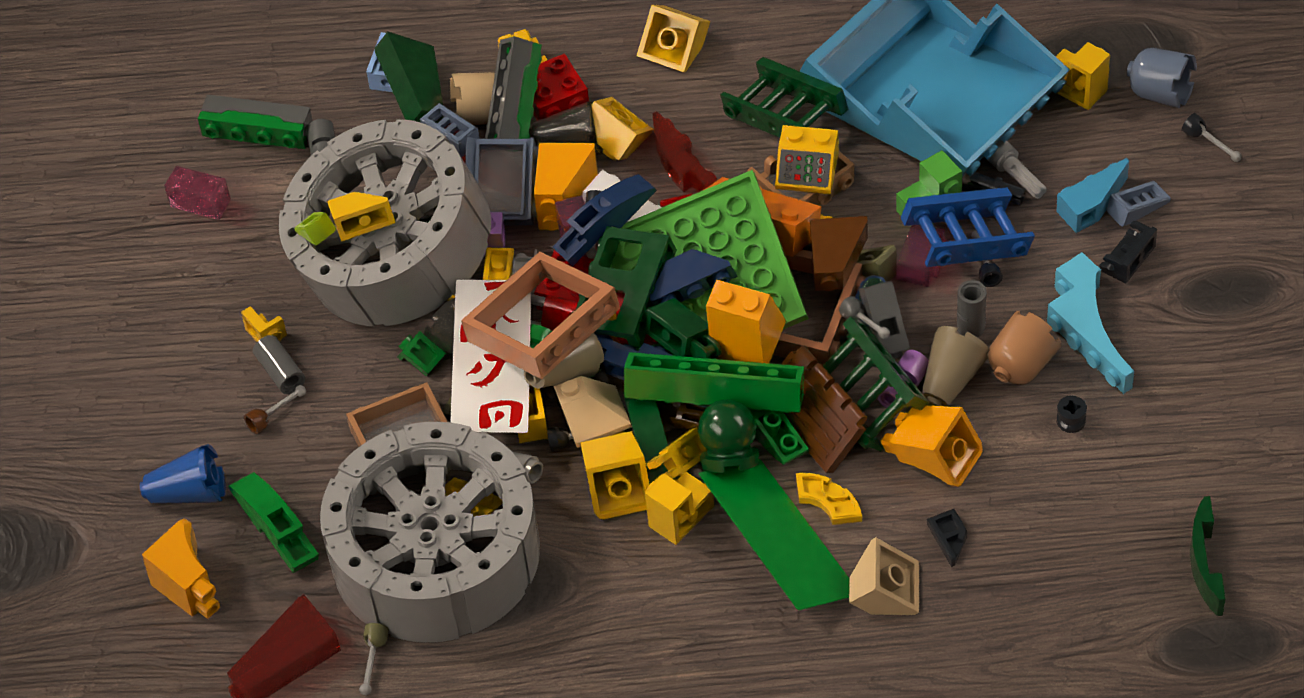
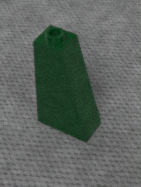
(411, 74)

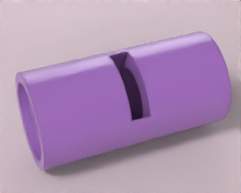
(915, 366)

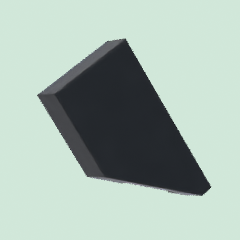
(949, 534)

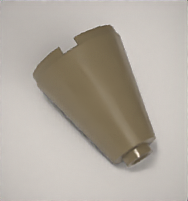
(581, 362)
(952, 365)

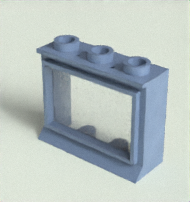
(506, 176)

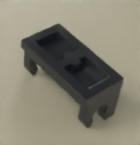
(1130, 252)

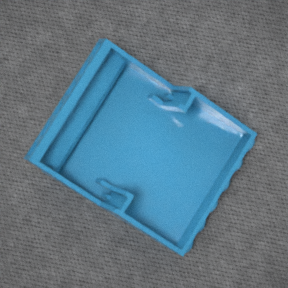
(936, 79)

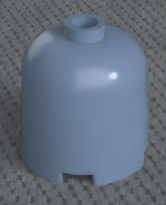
(1162, 76)

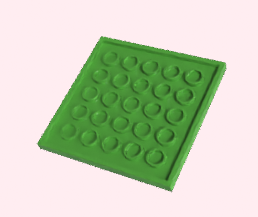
(729, 224)

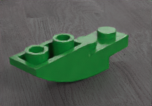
(778, 435)
(275, 519)

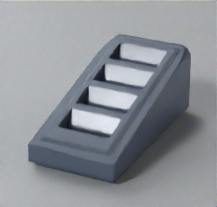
(457, 123)
(1127, 206)

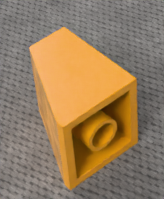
(561, 174)
(743, 322)

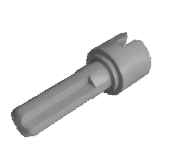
(1007, 160)

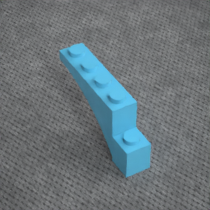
(1078, 320)

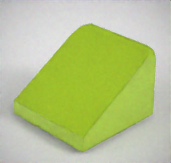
(316, 227)

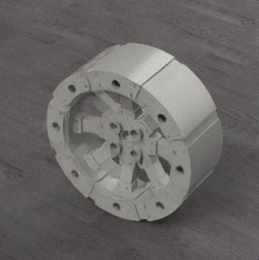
(421, 270)
(449, 601)

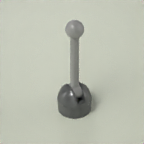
(853, 307)

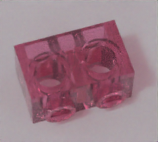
(197, 192)

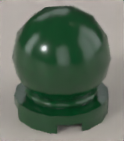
(727, 434)

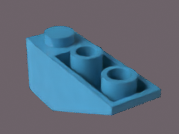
(1087, 200)

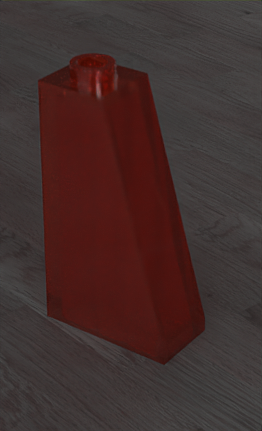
(284, 652)

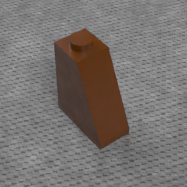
(836, 249)

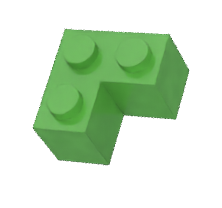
(936, 177)

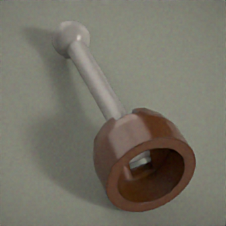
(258, 419)

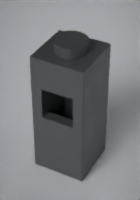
(883, 309)

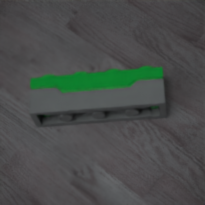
(513, 89)
(255, 121)

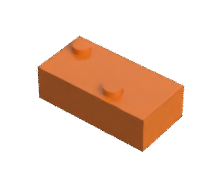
(790, 219)

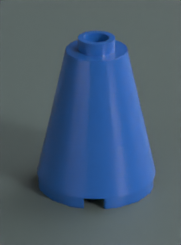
(186, 479)

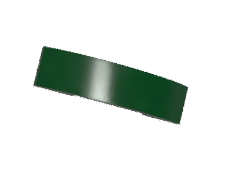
(647, 431)
(1211, 584)

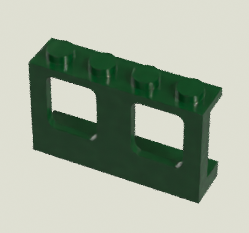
(635, 284)

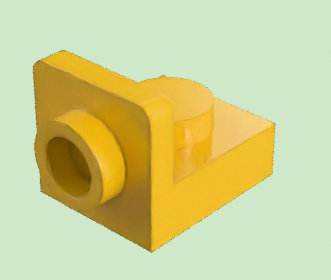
(259, 327)

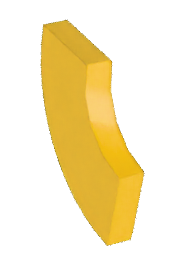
(828, 496)

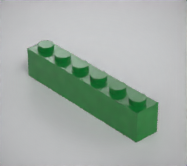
(712, 380)

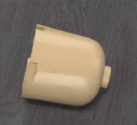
(472, 96)

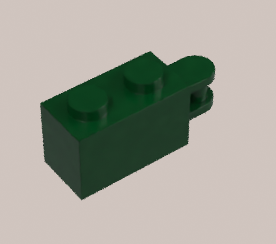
(681, 330)

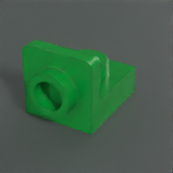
(420, 352)

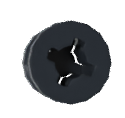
(1066, 419)

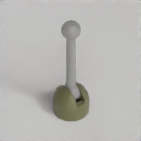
(374, 636)

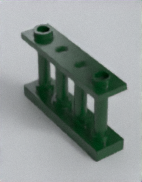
(785, 82)
(891, 376)

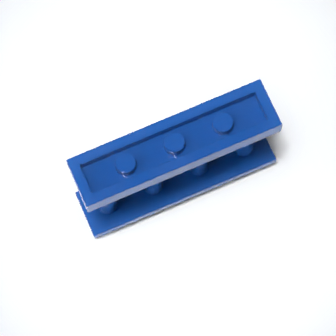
(971, 206)

